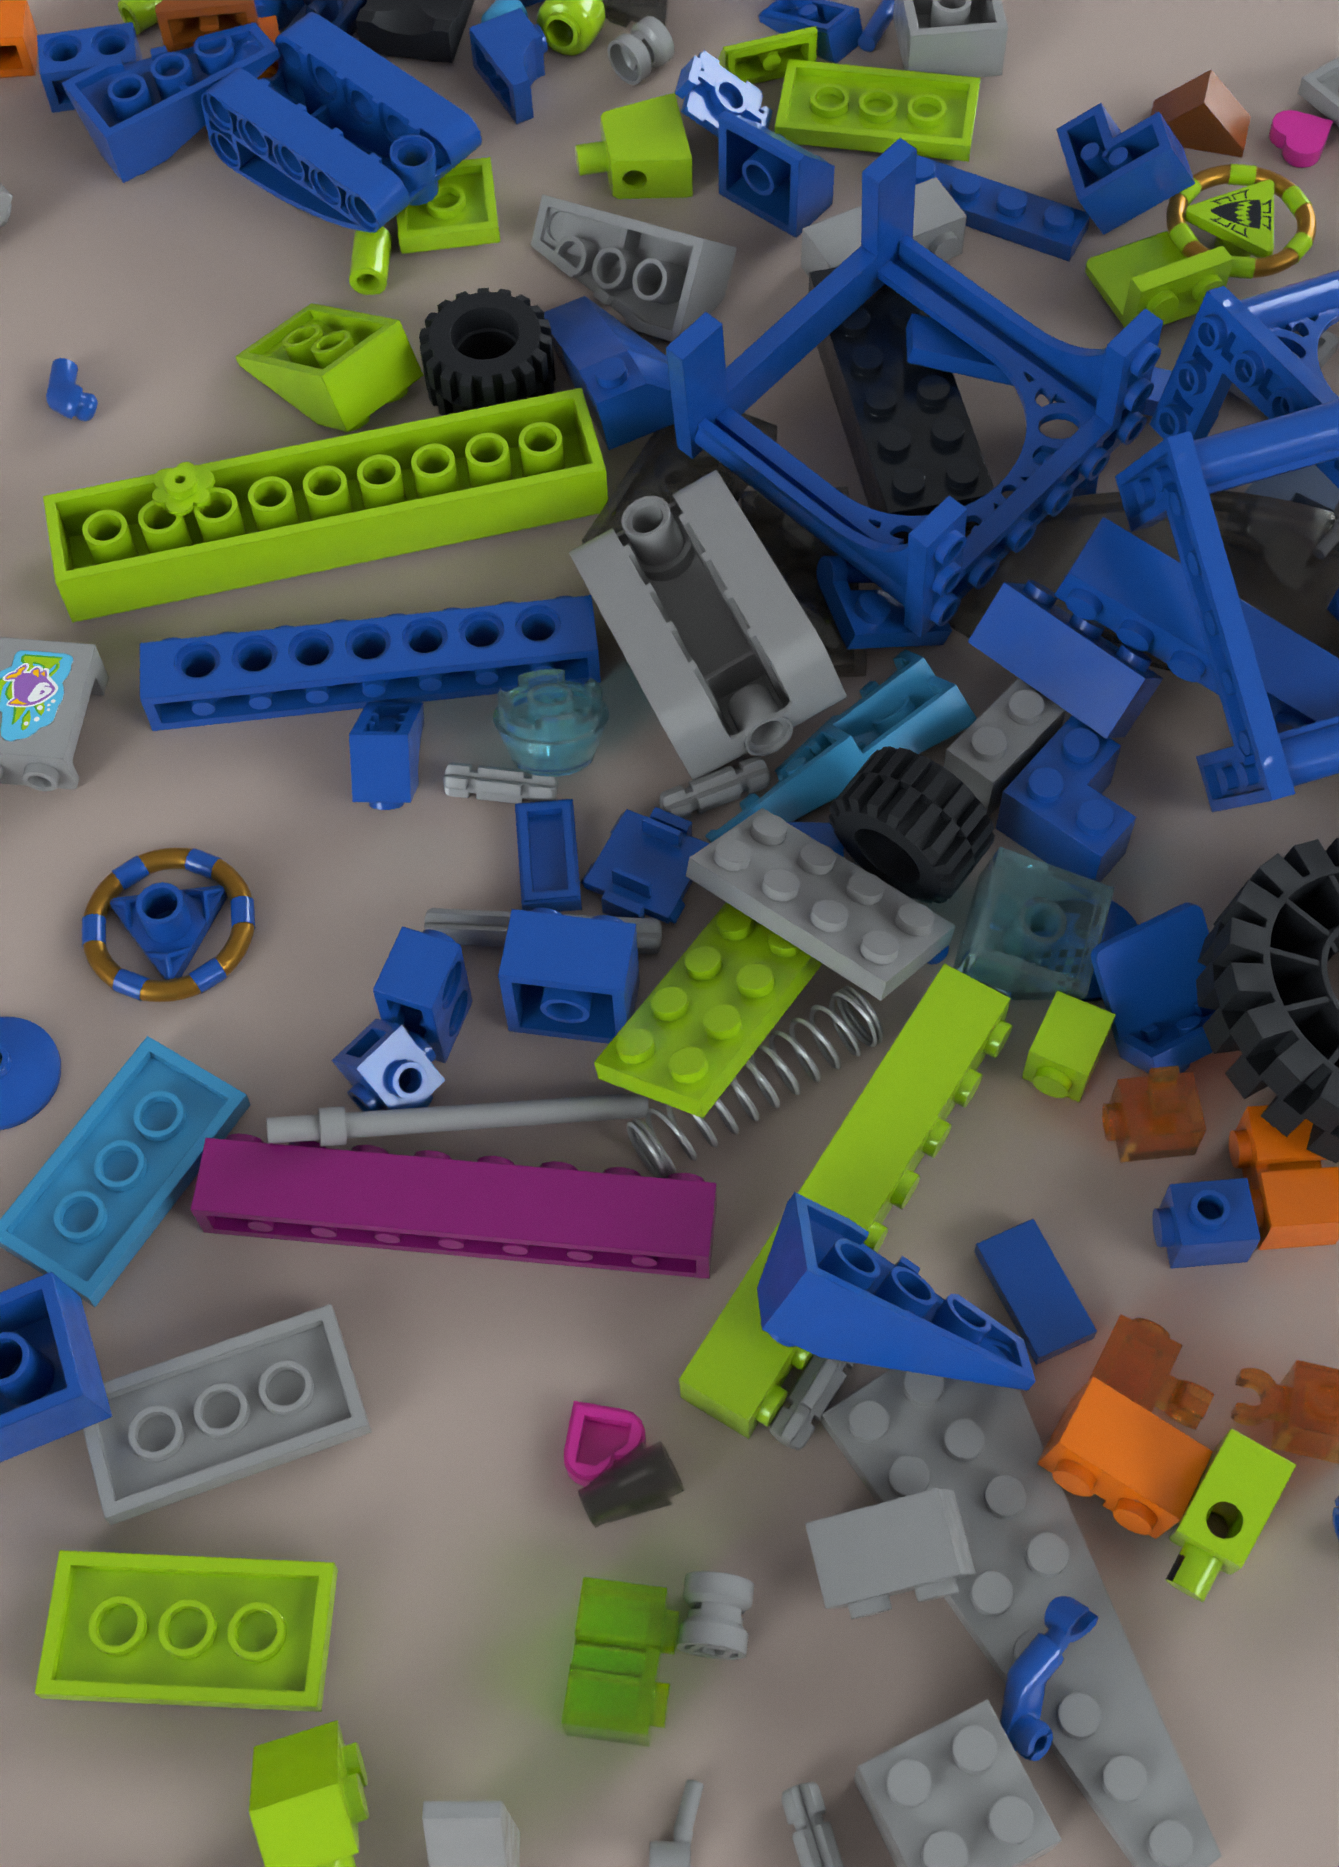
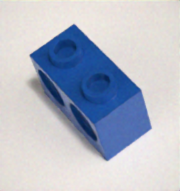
(75, 51)
(425, 988)

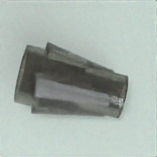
(632, 1486)

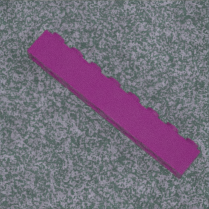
(457, 1206)

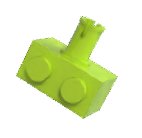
(308, 1799)

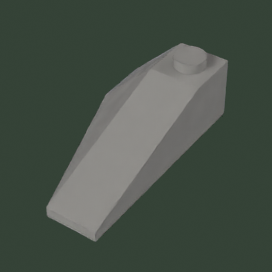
(639, 269)

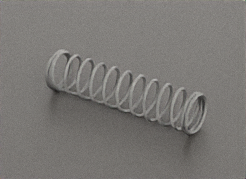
(644, 1138)

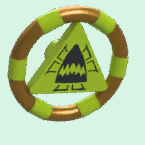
(1242, 219)

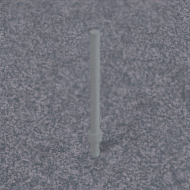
(334, 1126)

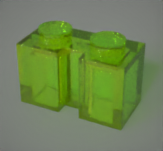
(618, 1661)

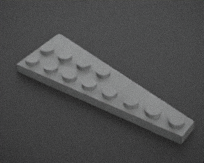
(1027, 1549)

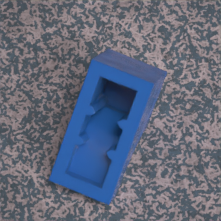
(509, 59)
(386, 753)

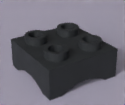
(414, 27)

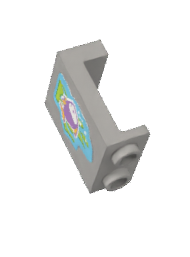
(43, 709)

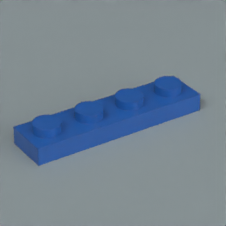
(1010, 211)

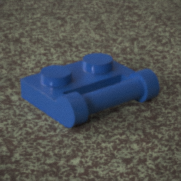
(868, 616)

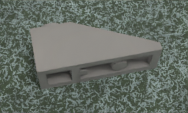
(470, 1834)

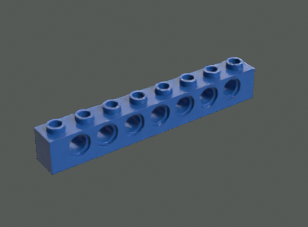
(221, 683)

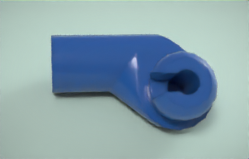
(65, 395)

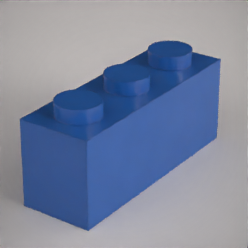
(1066, 658)

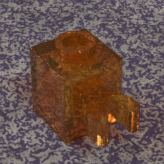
(1155, 1115)
(1139, 1366)
(1301, 1406)

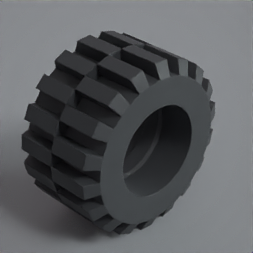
(486, 351)
(912, 824)

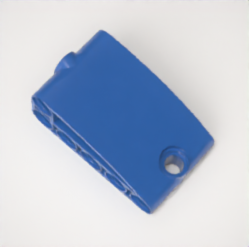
(337, 129)

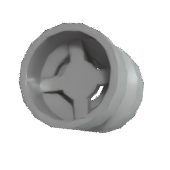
(641, 50)
(715, 1620)

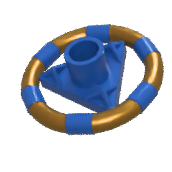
(169, 924)

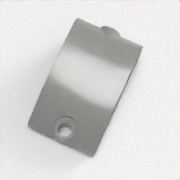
(708, 625)

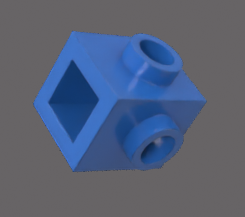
(389, 1068)

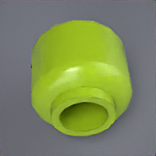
(571, 24)

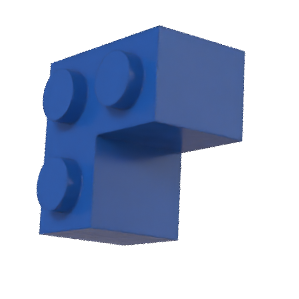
(1124, 171)
(1059, 804)

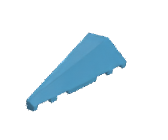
(905, 711)

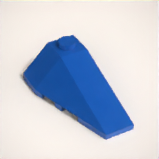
(154, 105)
(616, 368)
(857, 1307)

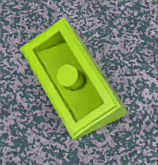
(768, 56)

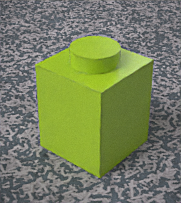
(1067, 1047)

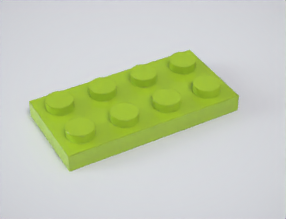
(877, 106)
(707, 1014)
(188, 1631)

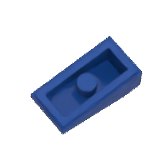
(836, 24)

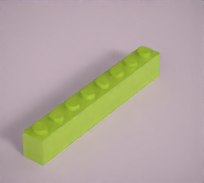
(861, 1177)

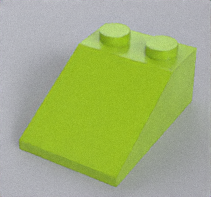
(335, 364)

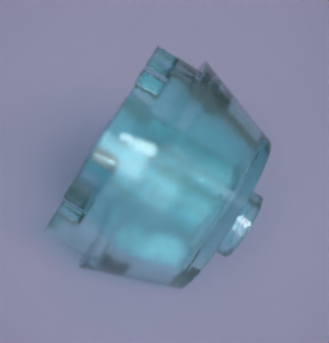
(551, 722)

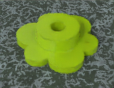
(182, 488)

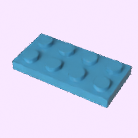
(120, 1170)

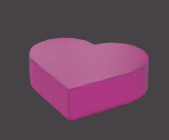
(1300, 136)
(599, 1439)

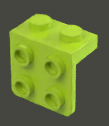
(1157, 278)

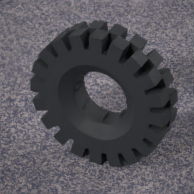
(1275, 990)

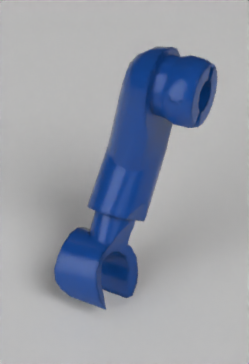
(1027, 1677)

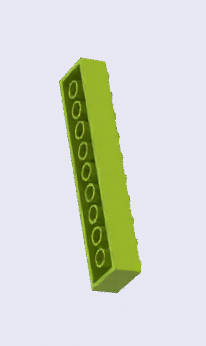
(329, 505)

